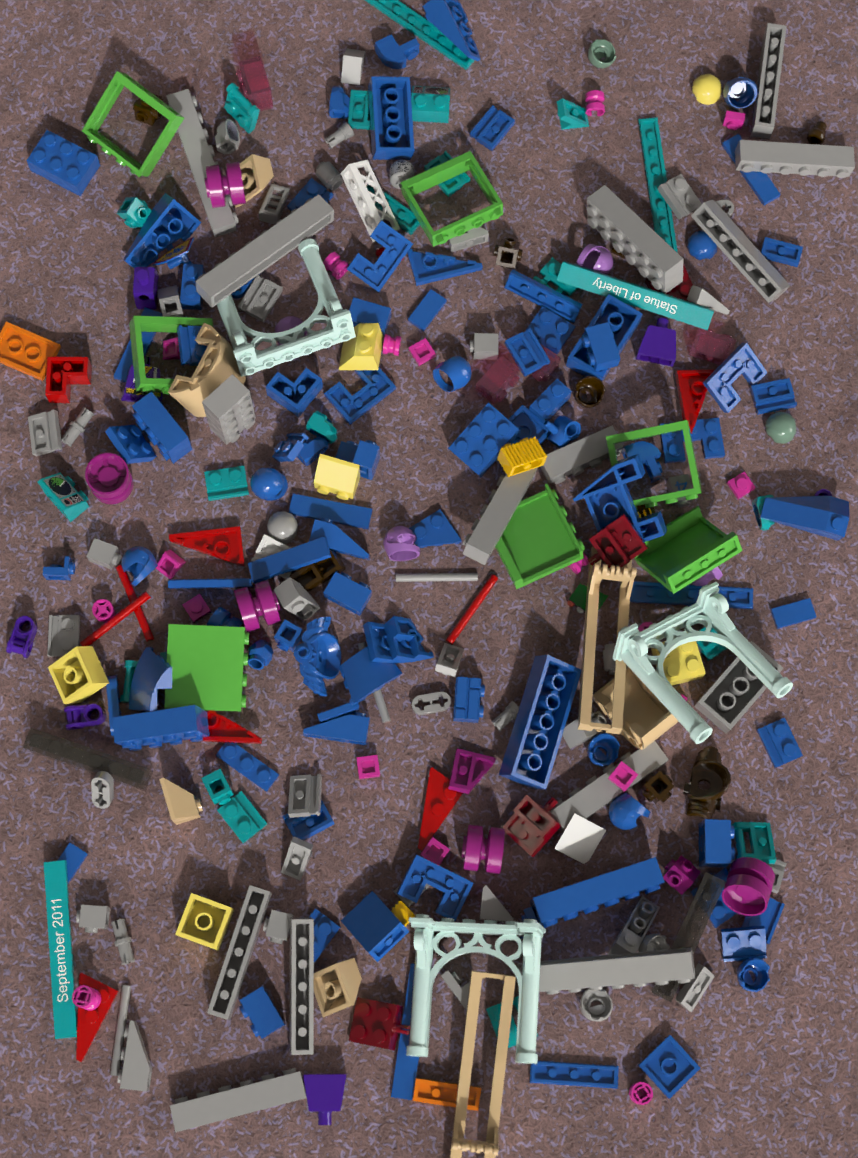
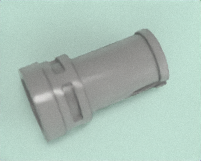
(343, 133)
(506, 716)

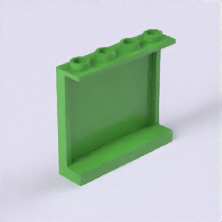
(538, 539)
(687, 551)
(207, 667)

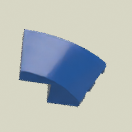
(388, 641)
(149, 675)
(366, 677)

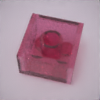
(254, 83)

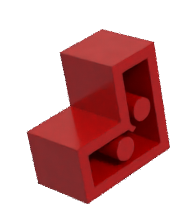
(63, 373)

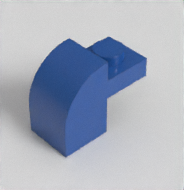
(394, 55)
(648, 454)

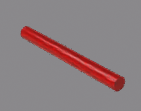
(132, 596)
(471, 609)
(115, 619)

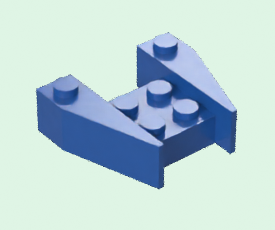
(610, 498)

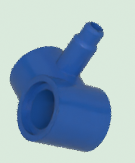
(562, 430)

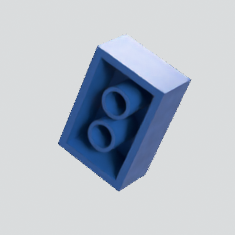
(63, 163)
(161, 428)
(483, 438)

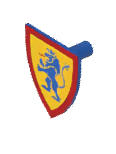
(176, 255)

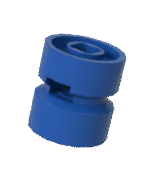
(222, 617)

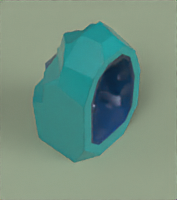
(322, 427)
(757, 505)

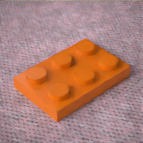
(26, 351)

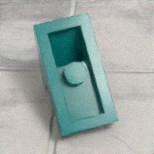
(571, 115)

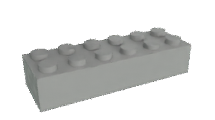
(634, 240)

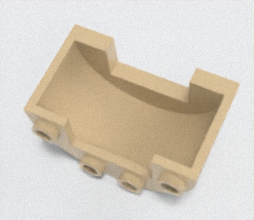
(213, 369)
(643, 713)

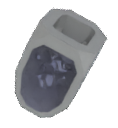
(227, 137)

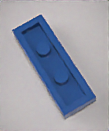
(247, 765)

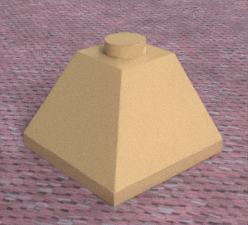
(256, 174)
(180, 803)
(337, 986)

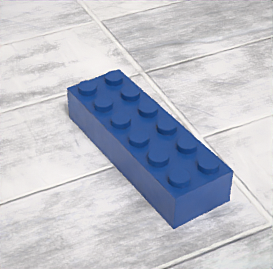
(540, 722)
(597, 891)

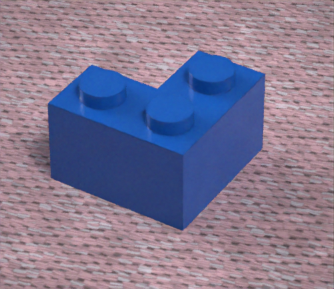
(295, 395)
(365, 454)

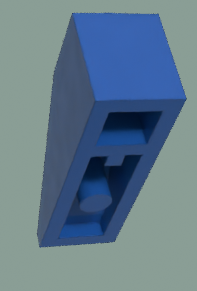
(336, 539)
(343, 729)

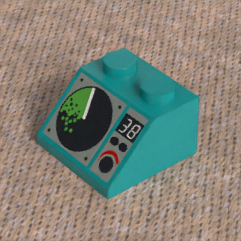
(430, 104)
(64, 495)

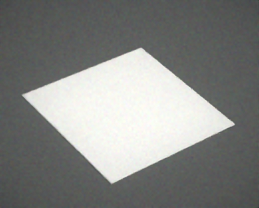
(580, 839)

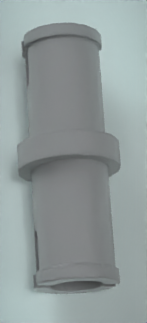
(77, 427)
(123, 941)

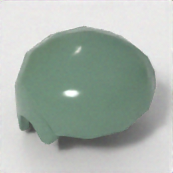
(600, 49)
(781, 427)

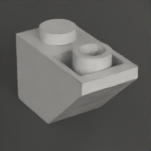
(170, 302)
(296, 599)
(577, 737)

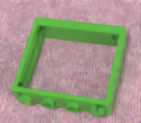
(104, 106)
(443, 173)
(155, 324)
(654, 431)

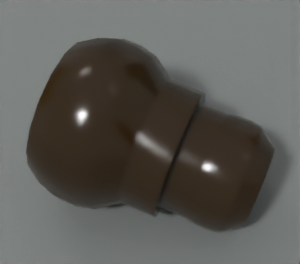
(817, 133)

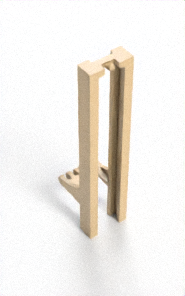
(595, 575)
(490, 1146)

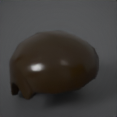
(594, 387)

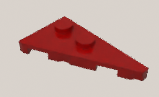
(691, 393)
(219, 543)
(224, 730)
(437, 806)
(91, 1021)

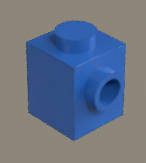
(288, 636)

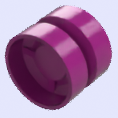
(221, 185)
(109, 478)
(264, 604)
(478, 848)
(748, 886)

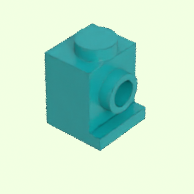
(213, 782)

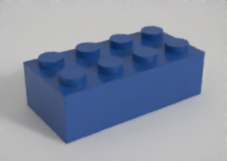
(391, 118)
(623, 323)
(161, 727)

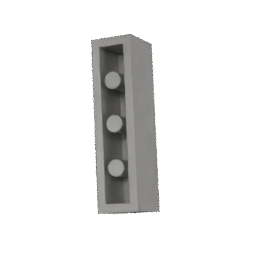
(578, 455)

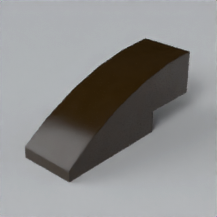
(319, 572)

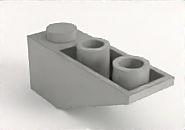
(635, 928)
(136, 1066)

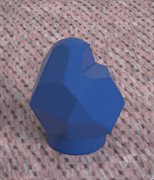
(259, 654)

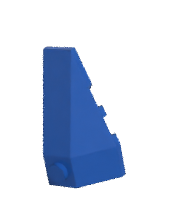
(451, 21)
(163, 227)
(813, 514)

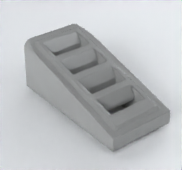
(271, 215)
(702, 297)

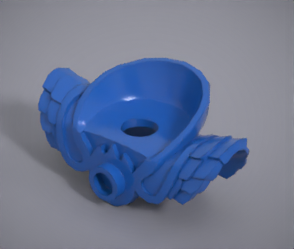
(318, 655)

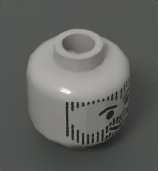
(400, 171)

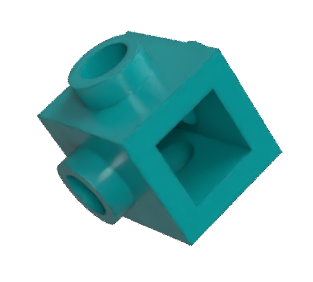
(134, 212)

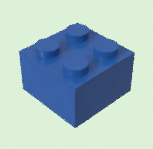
(715, 843)

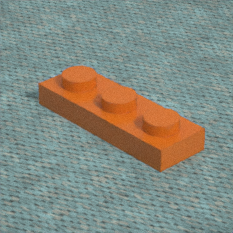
(443, 1093)

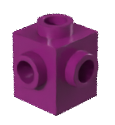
(680, 874)

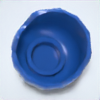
(701, 245)
(609, 744)
(759, 968)

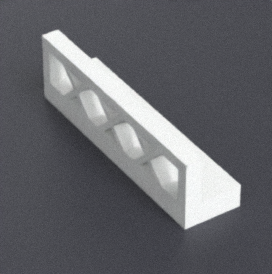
(365, 200)

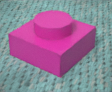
(733, 120)
(422, 352)
(741, 485)
(196, 608)
(368, 767)
(623, 776)
(435, 851)

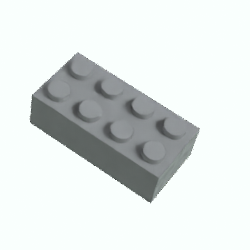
(229, 410)
(733, 693)

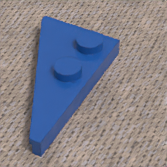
(433, 268)

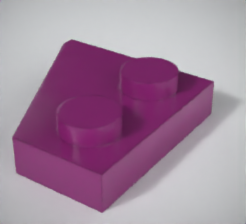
(468, 770)

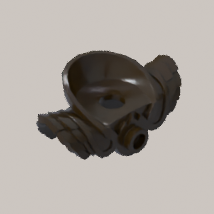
(706, 768)

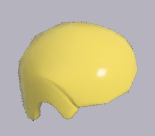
(707, 89)

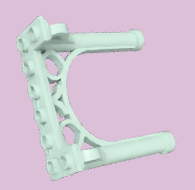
(338, 327)
(711, 612)
(425, 975)

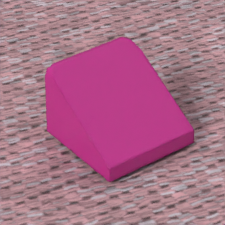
(171, 349)
(170, 564)

